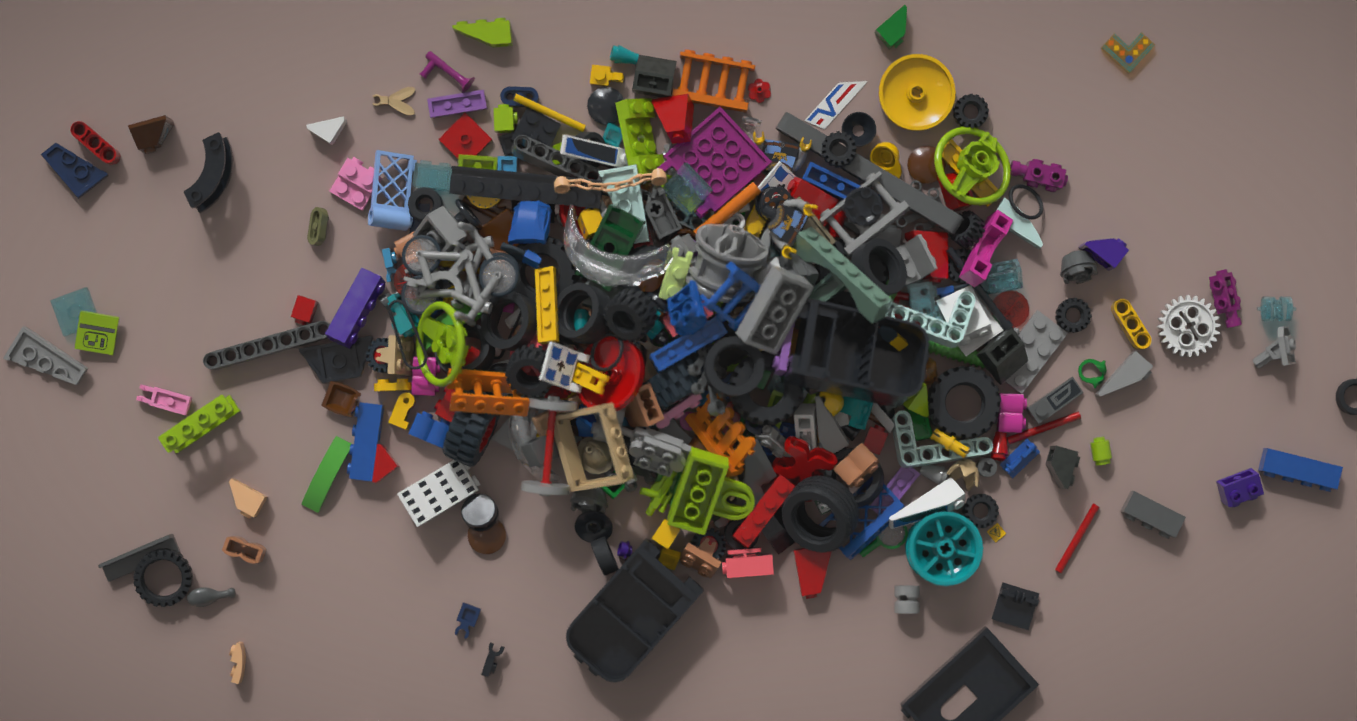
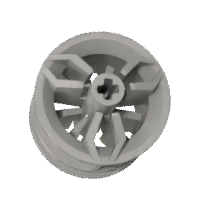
(716, 248)

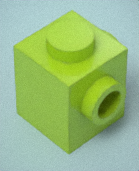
(505, 119)

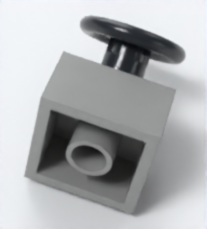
(443, 225)

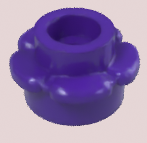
(624, 549)

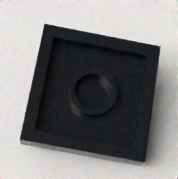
(536, 127)

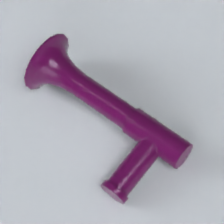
(436, 61)

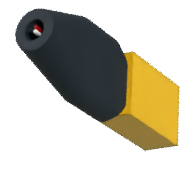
(890, 335)

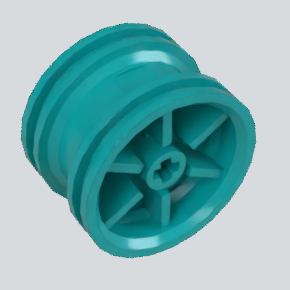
(970, 554)

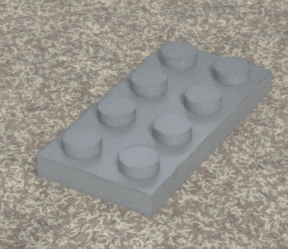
(1040, 339)

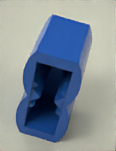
(429, 429)

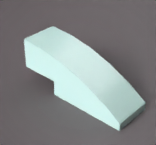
(1020, 226)

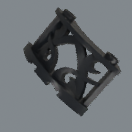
(215, 174)

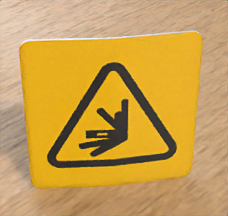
(996, 532)

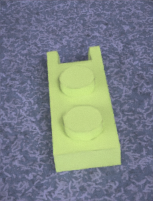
(675, 274)

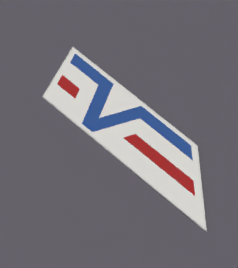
(834, 103)

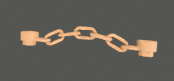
(562, 185)

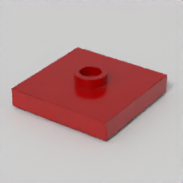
(465, 137)

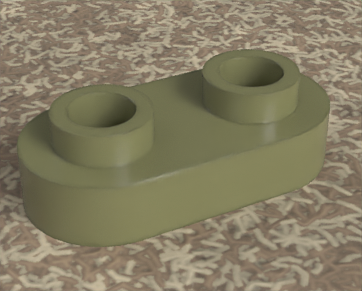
(317, 226)

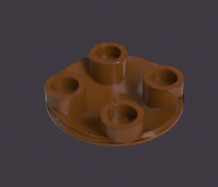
(922, 165)
(488, 541)

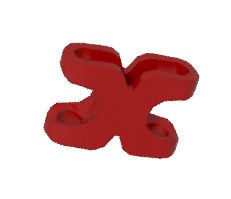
(804, 460)

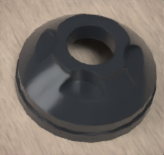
(863, 120)

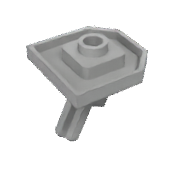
(1281, 348)

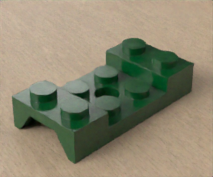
(619, 229)

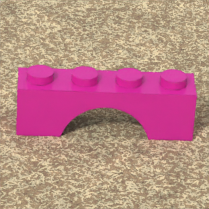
(978, 262)

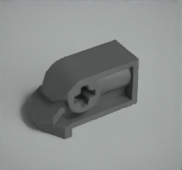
(665, 220)

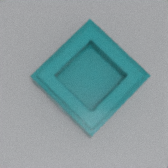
(612, 135)

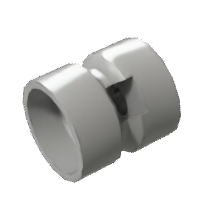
(908, 606)

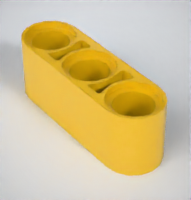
(1139, 329)

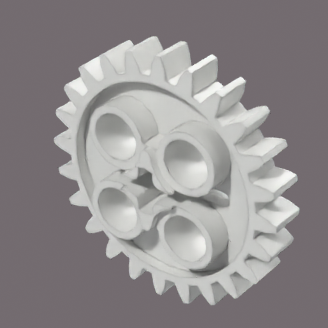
(1203, 316)

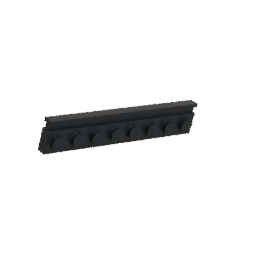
(520, 187)

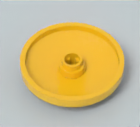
(916, 92)

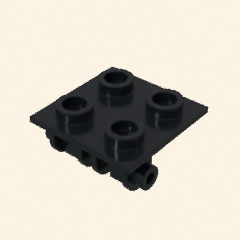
(1015, 606)

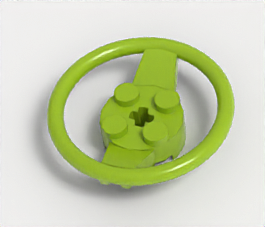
(969, 167)
(447, 343)

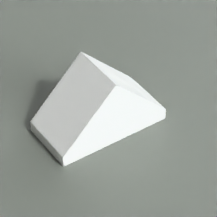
(328, 129)

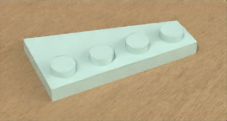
(628, 198)

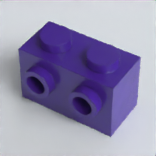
(1240, 488)

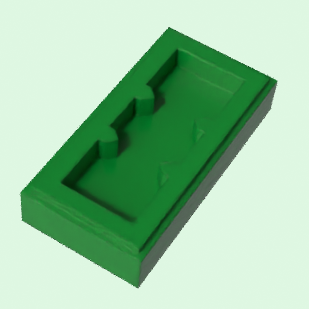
(921, 426)

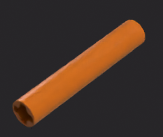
(733, 206)

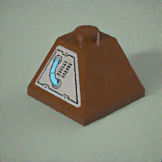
(151, 133)

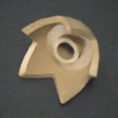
(967, 470)

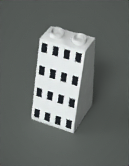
(438, 492)

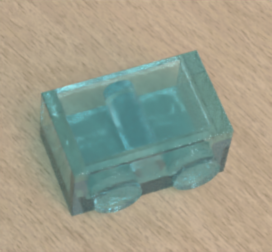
(432, 176)

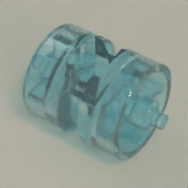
(1280, 309)

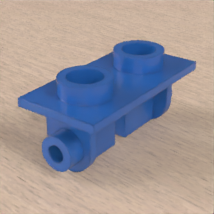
(1020, 458)

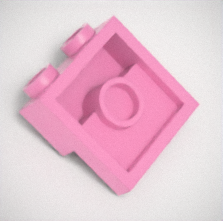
(354, 183)

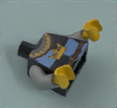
(785, 152)
(787, 222)

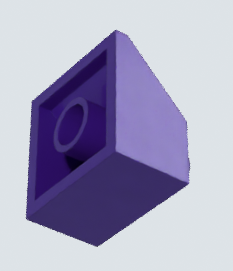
(1106, 251)

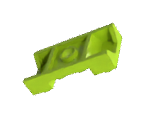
(635, 121)

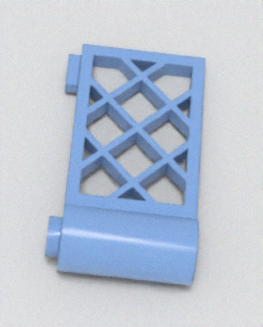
(386, 215)

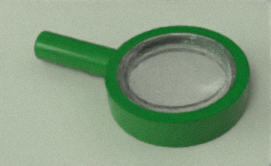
(888, 538)

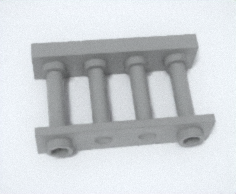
(867, 233)

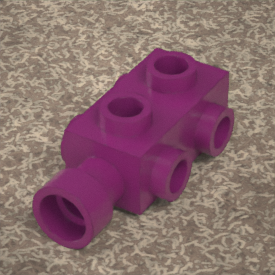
(1045, 176)
(1223, 297)

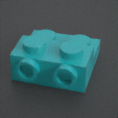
(401, 319)

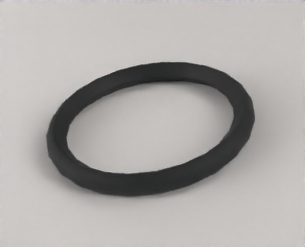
(1034, 193)
(616, 361)

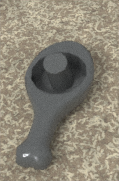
(205, 596)

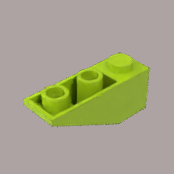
(490, 33)

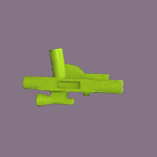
(658, 494)

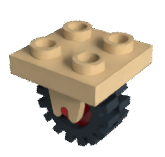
(387, 357)

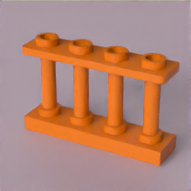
(719, 99)
(479, 403)

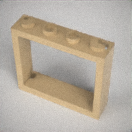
(570, 455)

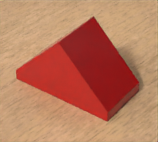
(383, 464)

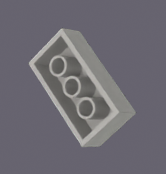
(774, 309)

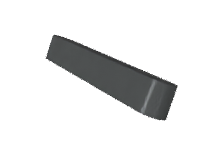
(258, 344)

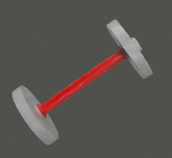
(546, 487)

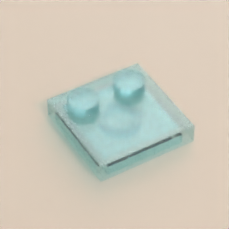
(687, 189)
(68, 309)

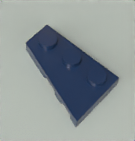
(73, 170)

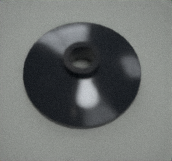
(588, 531)

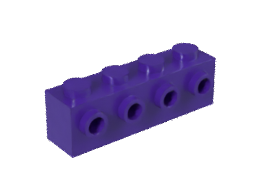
(355, 308)

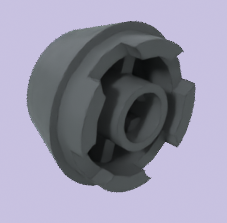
(1078, 267)
(589, 500)

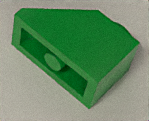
(893, 29)

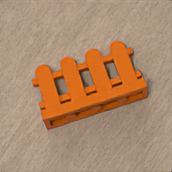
(715, 442)

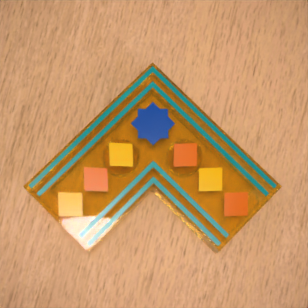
(1126, 55)

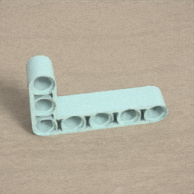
(944, 328)
(934, 450)

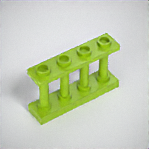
(199, 424)

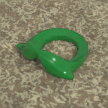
(1095, 381)

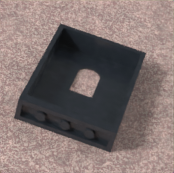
(986, 670)

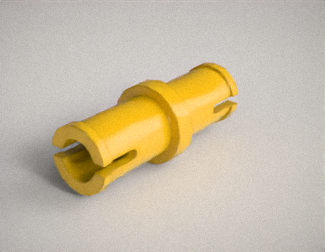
(950, 443)

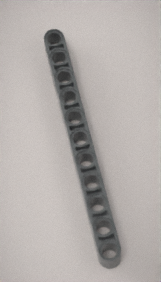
(862, 168)
(584, 170)

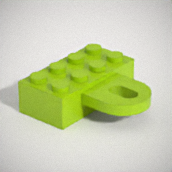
(704, 493)

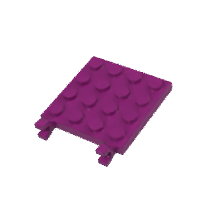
(721, 157)

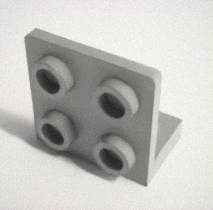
(917, 259)

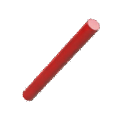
(1044, 427)
(1077, 538)

